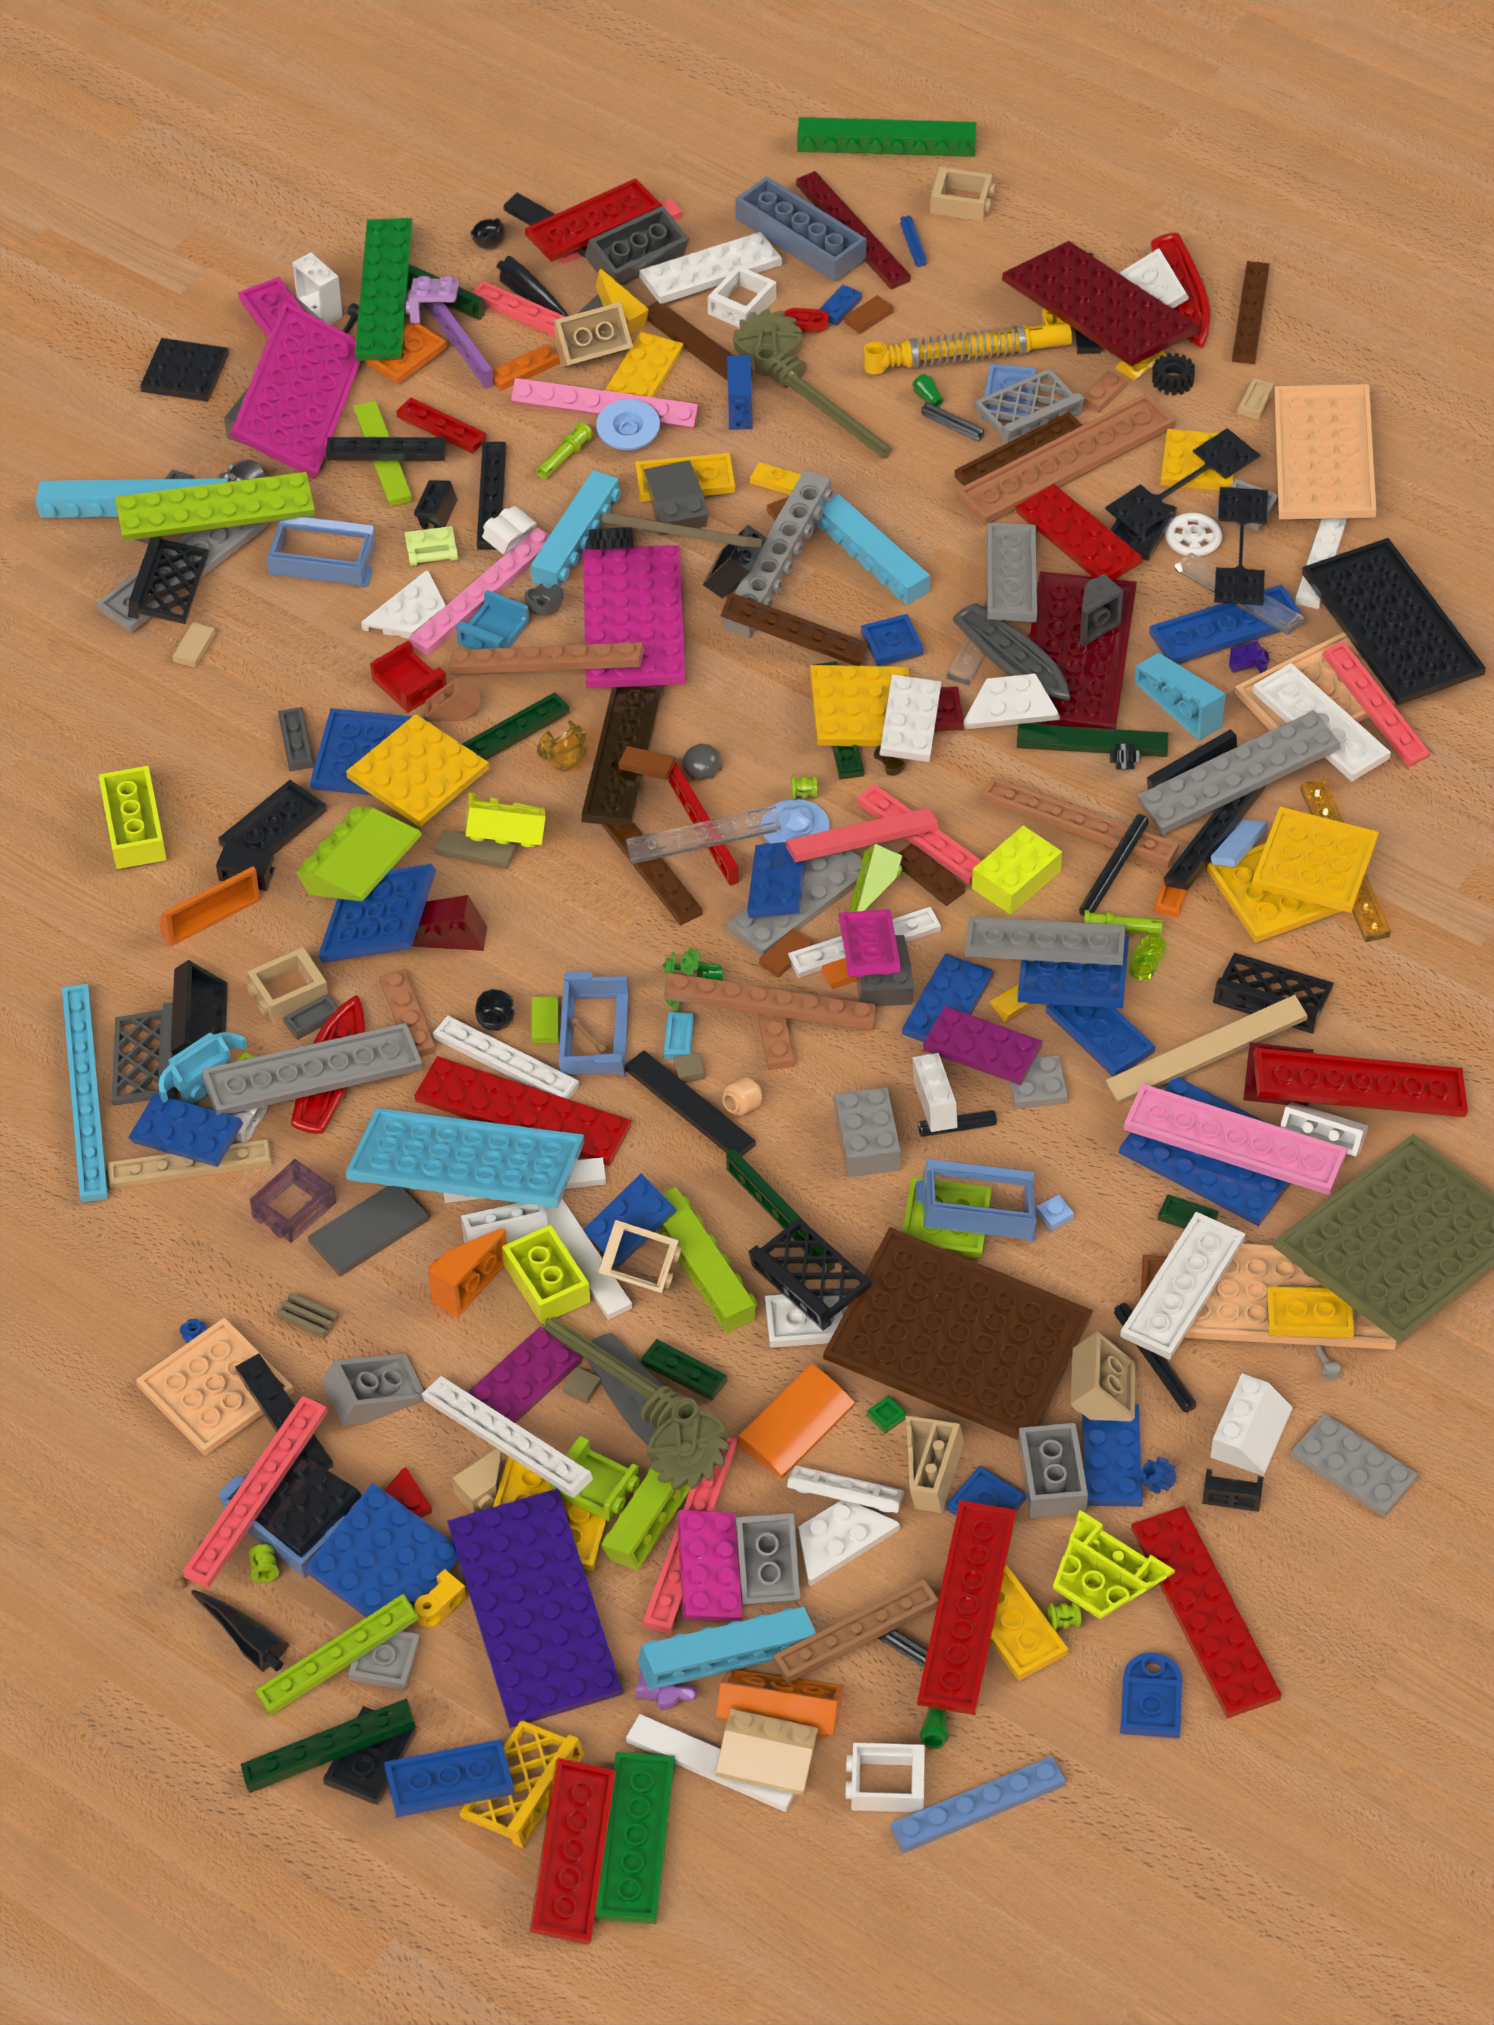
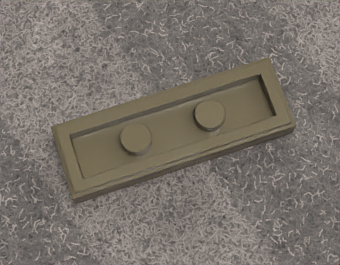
(483, 852)

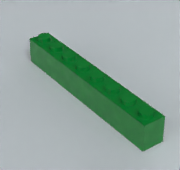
(886, 136)

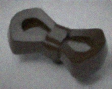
(892, 765)

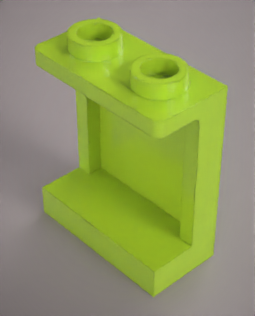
(610, 1482)

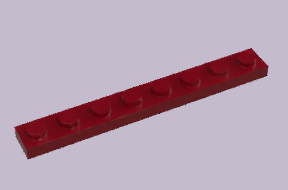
(877, 256)

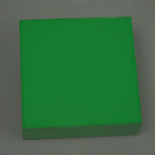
(886, 1414)

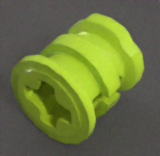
(804, 787)
(263, 1564)
(1064, 1615)

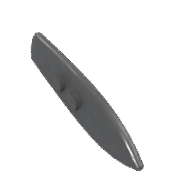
(1011, 649)
(625, 1399)

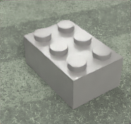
(867, 1132)
(1052, 1470)

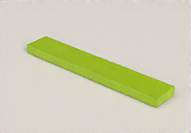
(388, 472)
(337, 1654)

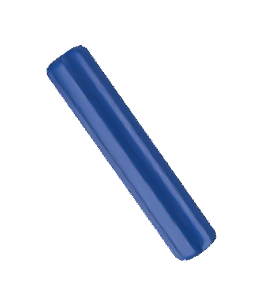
(913, 241)

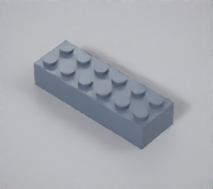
(801, 229)

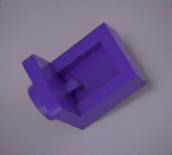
(1248, 656)

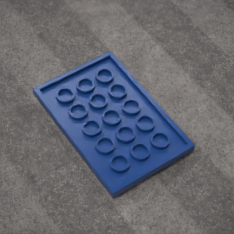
(1227, 1185)

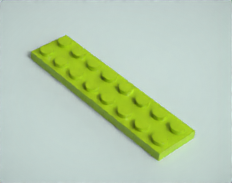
(214, 506)

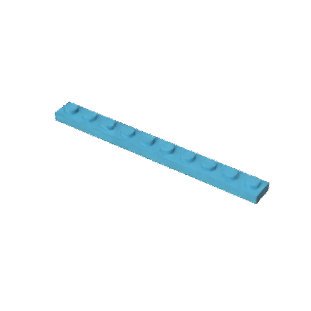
(84, 1093)

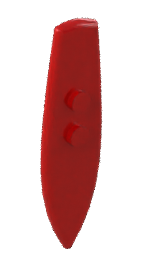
(1183, 266)
(315, 1111)

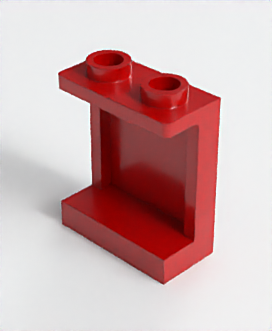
(406, 677)

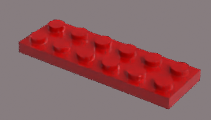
(578, 224)
(1078, 533)
(572, 1851)

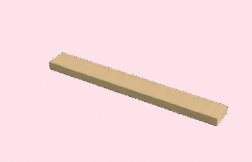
(1207, 1049)

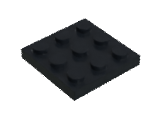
(184, 369)
(306, 1505)

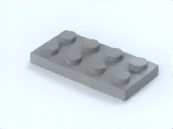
(1354, 1465)

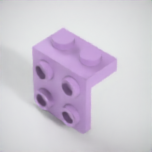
(429, 290)

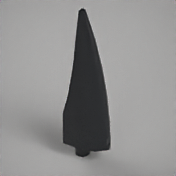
(525, 284)
(253, 1638)

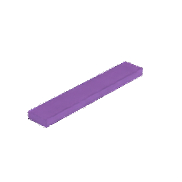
(461, 342)

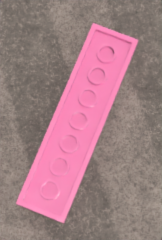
(1235, 1139)

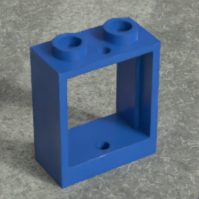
(739, 392)

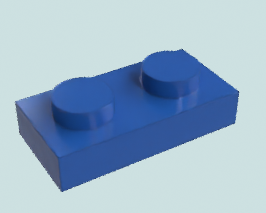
(841, 303)

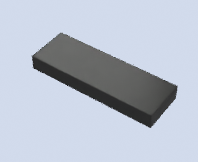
(295, 739)

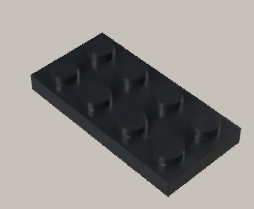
(275, 820)

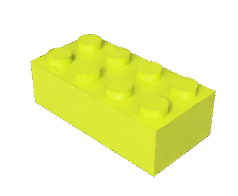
(132, 817)

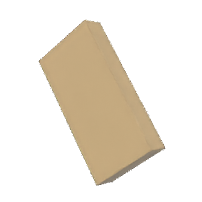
(1256, 399)
(194, 645)

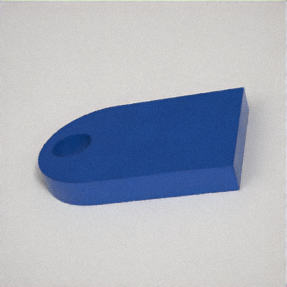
(1151, 1699)

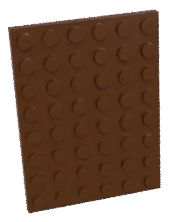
(958, 1334)

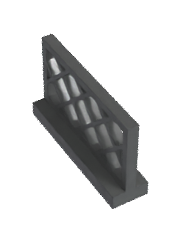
(163, 1050)

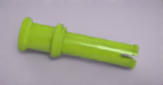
(570, 445)
(1132, 924)

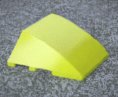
(1103, 1571)

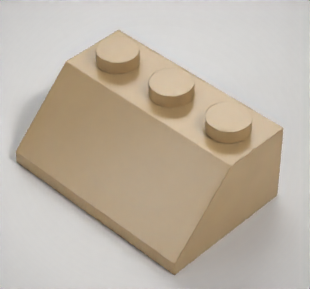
(591, 334)
(1102, 1380)
(766, 1752)

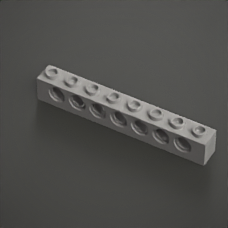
(784, 543)

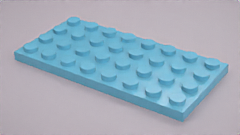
(465, 1157)

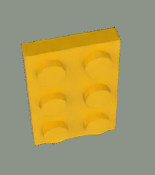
(1308, 1313)

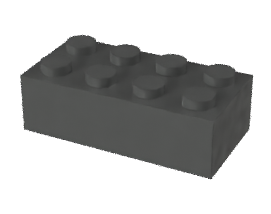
(637, 245)

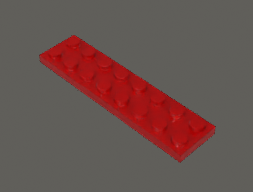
(1360, 1082)
(503, 1101)
(967, 1608)
(1207, 1613)

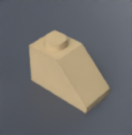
(479, 1482)

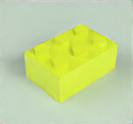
(1017, 870)
(546, 1274)

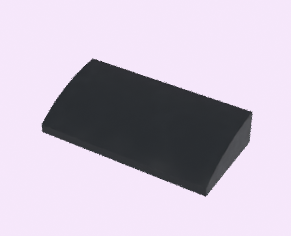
(197, 1005)

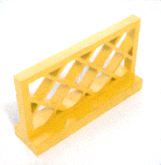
(535, 1806)

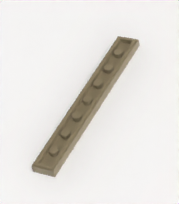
(681, 530)

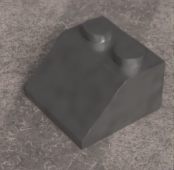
(1100, 608)

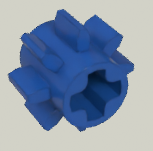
(1158, 1474)

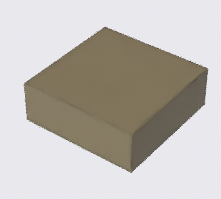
(689, 1067)
(582, 1385)

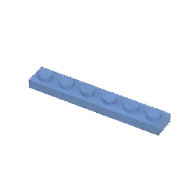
(977, 1804)

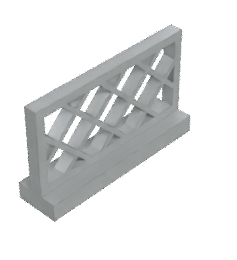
(1039, 416)

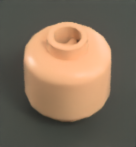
(742, 1096)

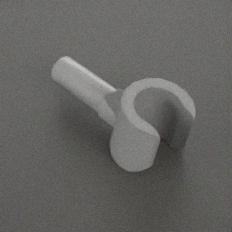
(1330, 1369)

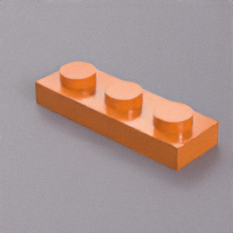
(525, 366)

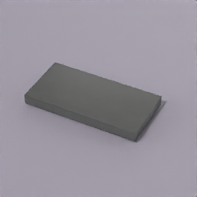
(367, 1228)

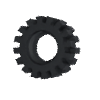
(1173, 383)
(611, 538)

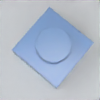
(1055, 1213)

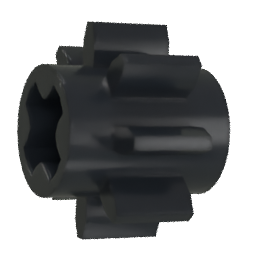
(1125, 756)

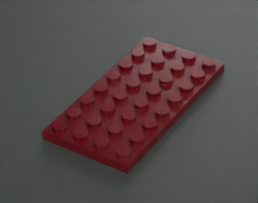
(1100, 303)
(1092, 670)

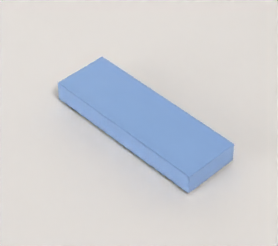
(1239, 843)

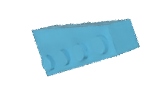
(1182, 694)

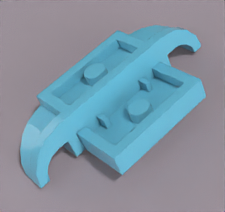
(186, 1066)

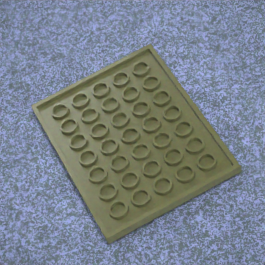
(1399, 1238)

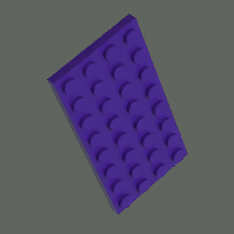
(534, 1608)

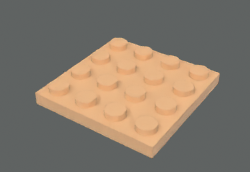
(203, 1391)

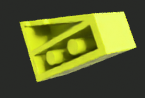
(504, 822)

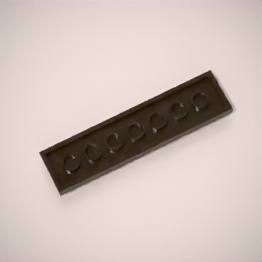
(627, 722)

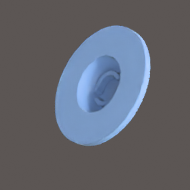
(628, 424)
(797, 820)

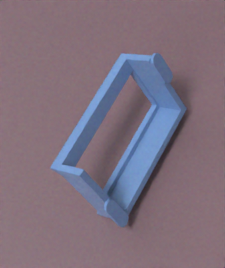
(322, 568)
(582, 986)
(973, 1218)
(265, 1537)

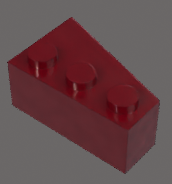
(451, 925)

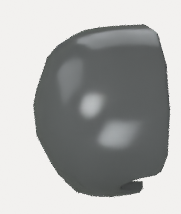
(544, 600)
(702, 761)

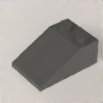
(676, 495)
(892, 988)

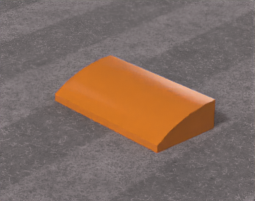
(210, 907)
(795, 1421)

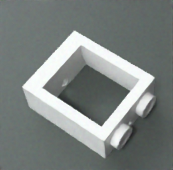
(318, 288)
(721, 306)
(886, 1755)

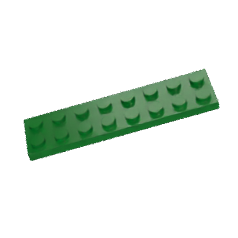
(384, 289)

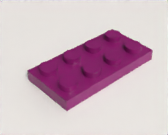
(982, 1045)
(526, 1375)

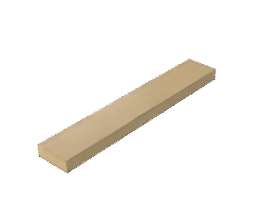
(173, 1167)

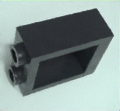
(733, 564)

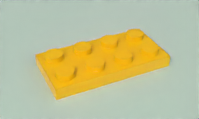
(646, 366)
(712, 472)
(1022, 1631)

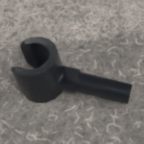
(352, 311)

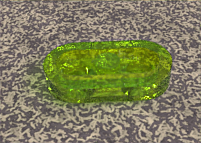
(1150, 953)

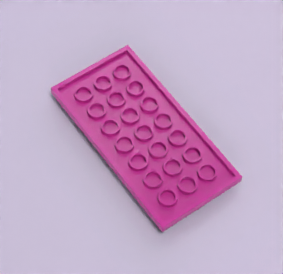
(297, 390)
(635, 599)

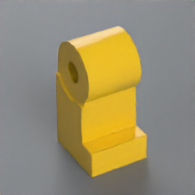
(440, 1601)

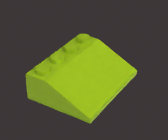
(356, 855)

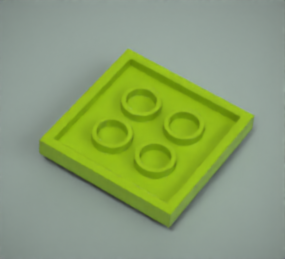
(957, 1242)

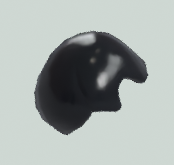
(488, 233)
(494, 1010)

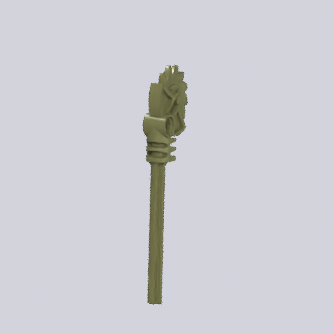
(773, 349)
(686, 1437)

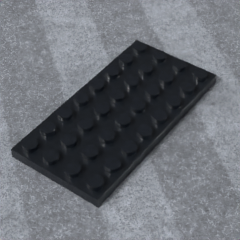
(1393, 621)

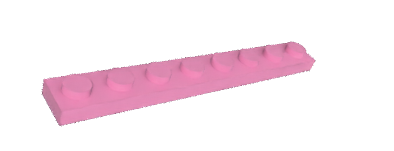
(594, 401)
(472, 598)

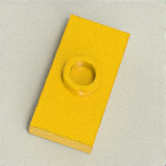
(774, 478)

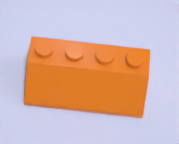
(771, 1696)

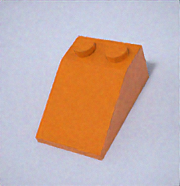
(466, 1271)

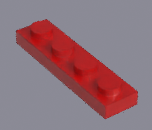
(441, 425)

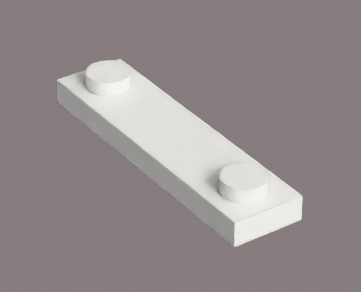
(845, 1488)

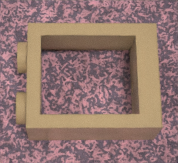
(960, 206)
(277, 968)
(613, 1243)

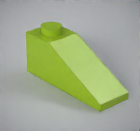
(876, 873)

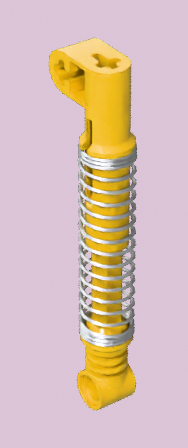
(1019, 339)

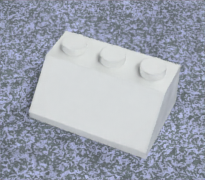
(1251, 1426)

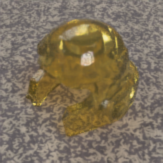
(566, 751)

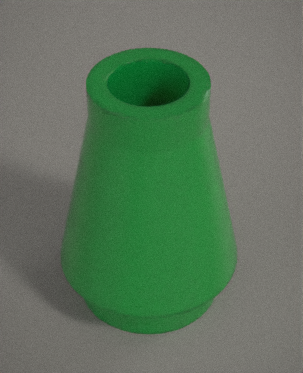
(926, 388)
(934, 1729)

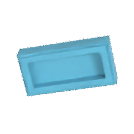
(678, 1034)

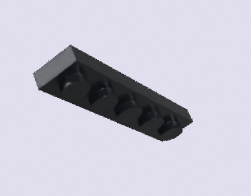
(386, 449)
(276, 1403)

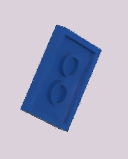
(636, 1205)

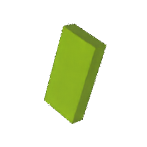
(545, 1020)

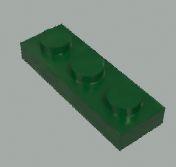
(684, 1370)

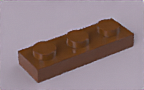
(930, 875)

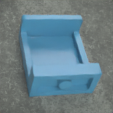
(495, 624)

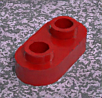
(809, 319)

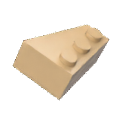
(932, 1461)

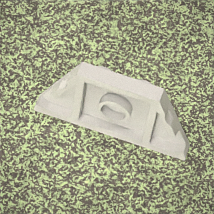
(407, 609)
(1010, 702)
(840, 1537)

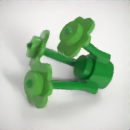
(688, 965)

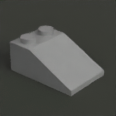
(371, 1387)
(768, 1558)

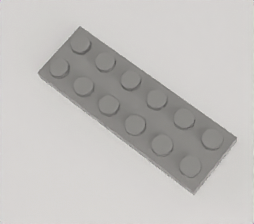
(1011, 572)
(824, 883)
(1045, 941)

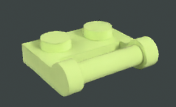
(431, 545)

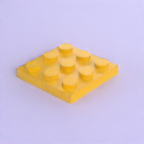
(1181, 461)

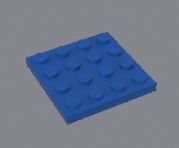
(347, 740)
(383, 920)
(1073, 983)
(381, 1554)

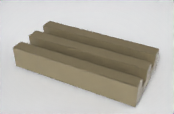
(310, 1312)

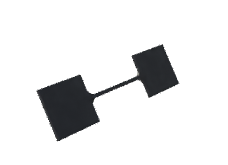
(1142, 510)
(1238, 583)

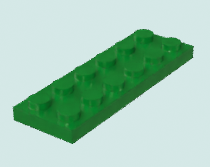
(635, 1838)

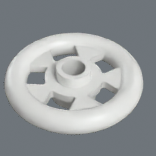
(1194, 534)

